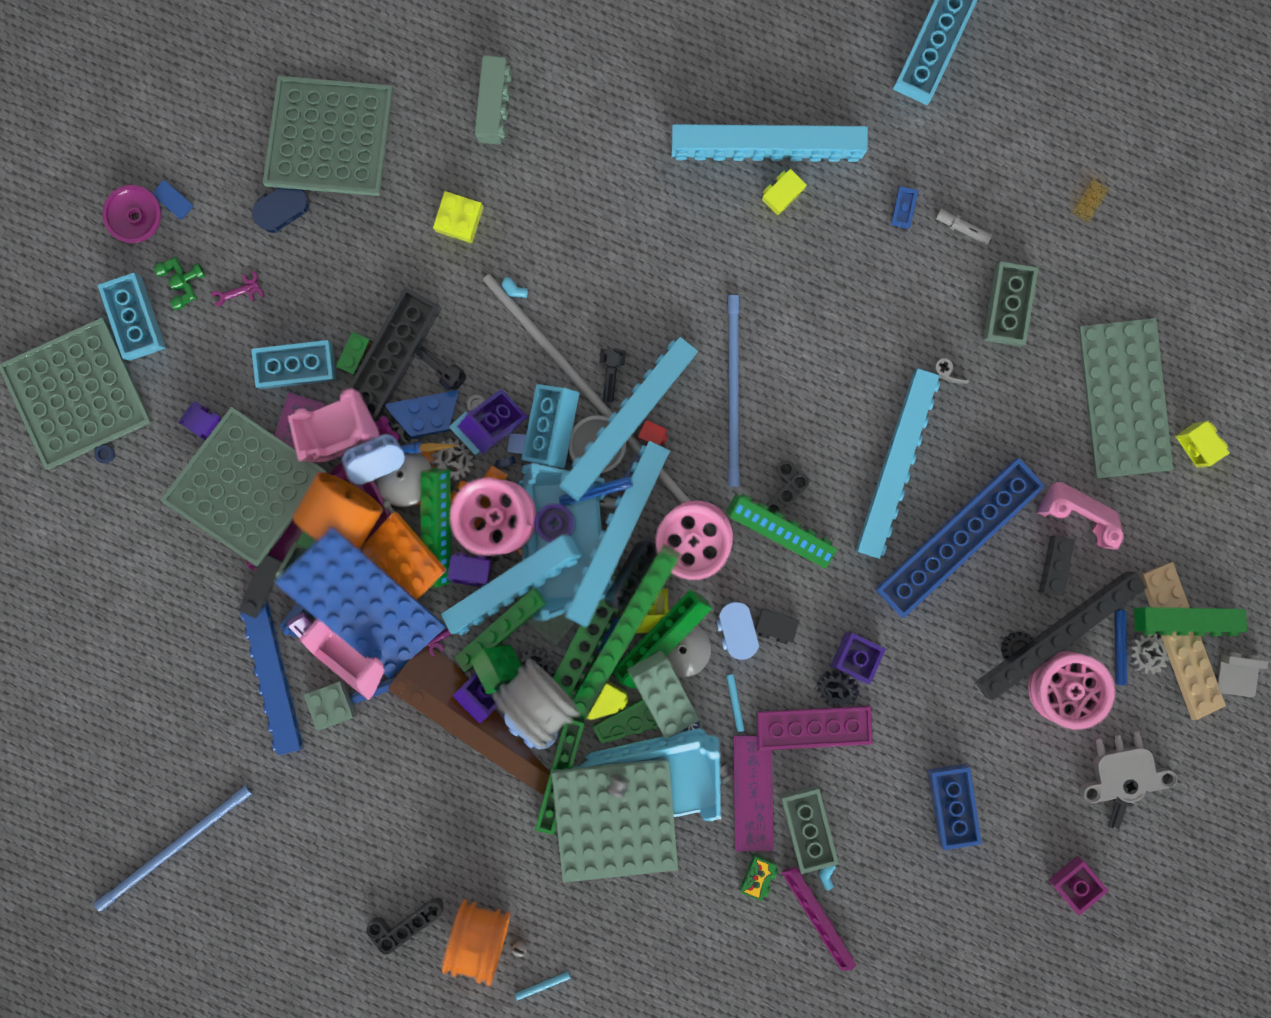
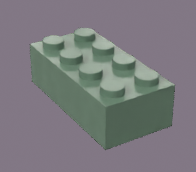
(492, 100)
(1010, 304)
(663, 694)
(809, 829)

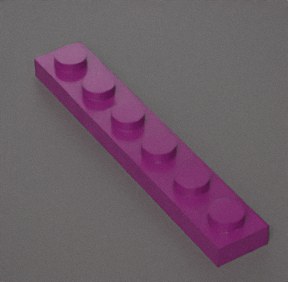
(818, 918)

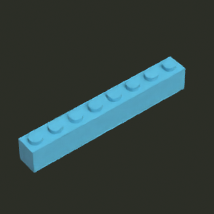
(511, 584)

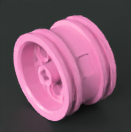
(1071, 690)

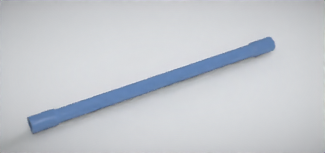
(733, 471)
(111, 896)

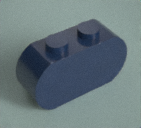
(280, 208)

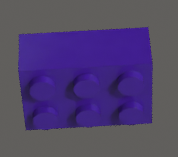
(492, 421)

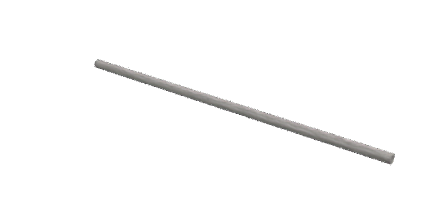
(580, 383)

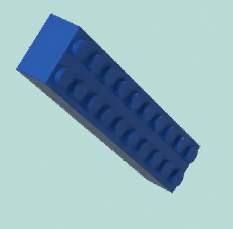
(959, 537)

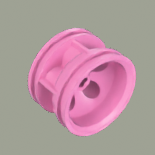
(467, 509)
(703, 513)

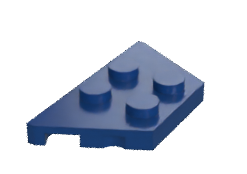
(424, 414)

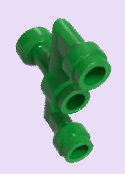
(180, 280)

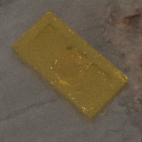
(1090, 201)

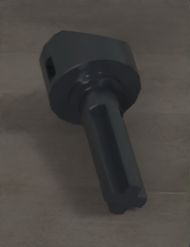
(612, 360)
(448, 374)

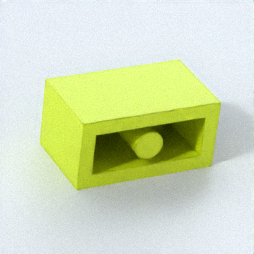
(783, 192)

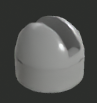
(521, 946)

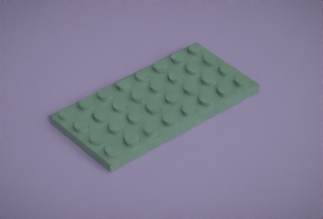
(1125, 398)

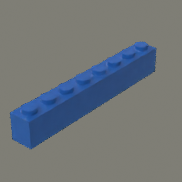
(273, 682)

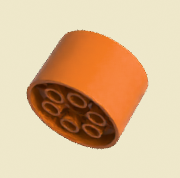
(337, 504)

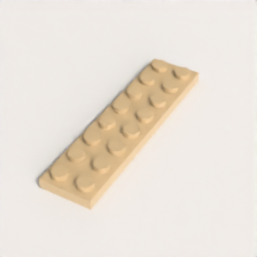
(1185, 652)

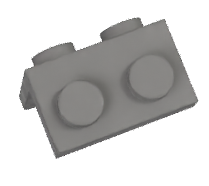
(1239, 674)

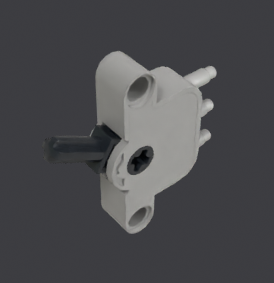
(1124, 766)

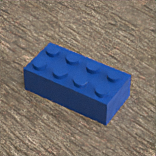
(954, 806)

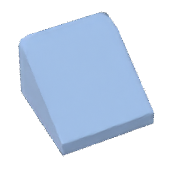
(516, 443)

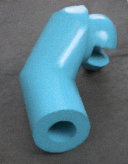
(512, 290)
(824, 875)

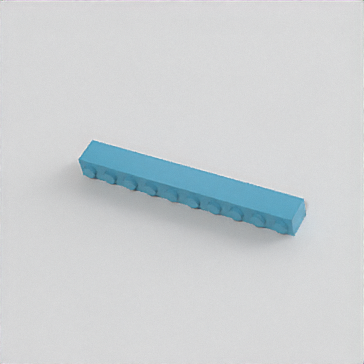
(628, 419)
(897, 463)
(616, 535)

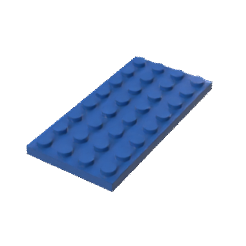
(360, 602)

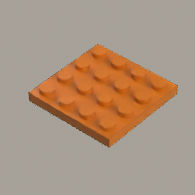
(403, 556)

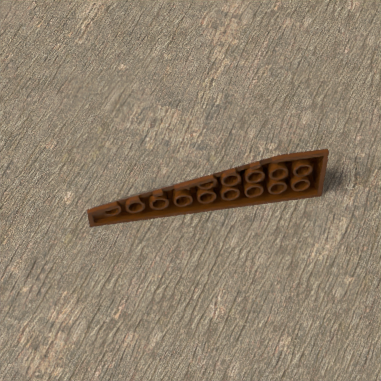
(429, 687)

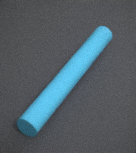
(735, 702)
(542, 985)

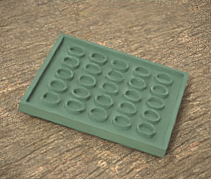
(328, 136)
(75, 393)
(242, 486)
(614, 834)

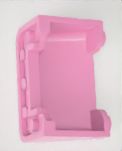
(332, 429)
(1062, 499)

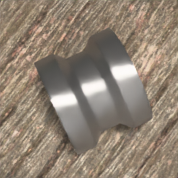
(725, 775)
(617, 785)

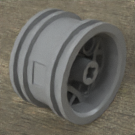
(536, 703)

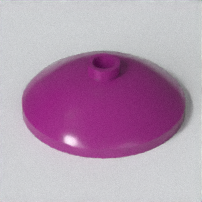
(122, 206)

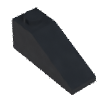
(260, 587)

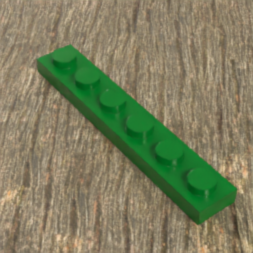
(502, 627)

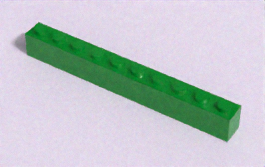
(625, 628)

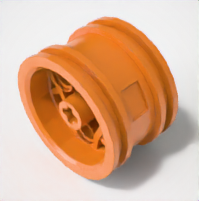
(476, 942)

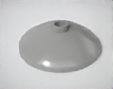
(585, 432)
(404, 490)
(696, 655)

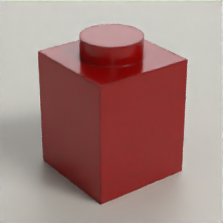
(653, 433)

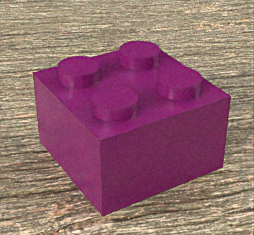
(1078, 885)

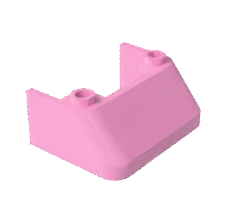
(343, 659)

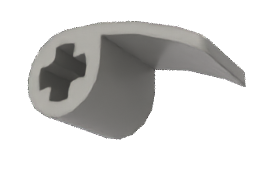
(945, 374)

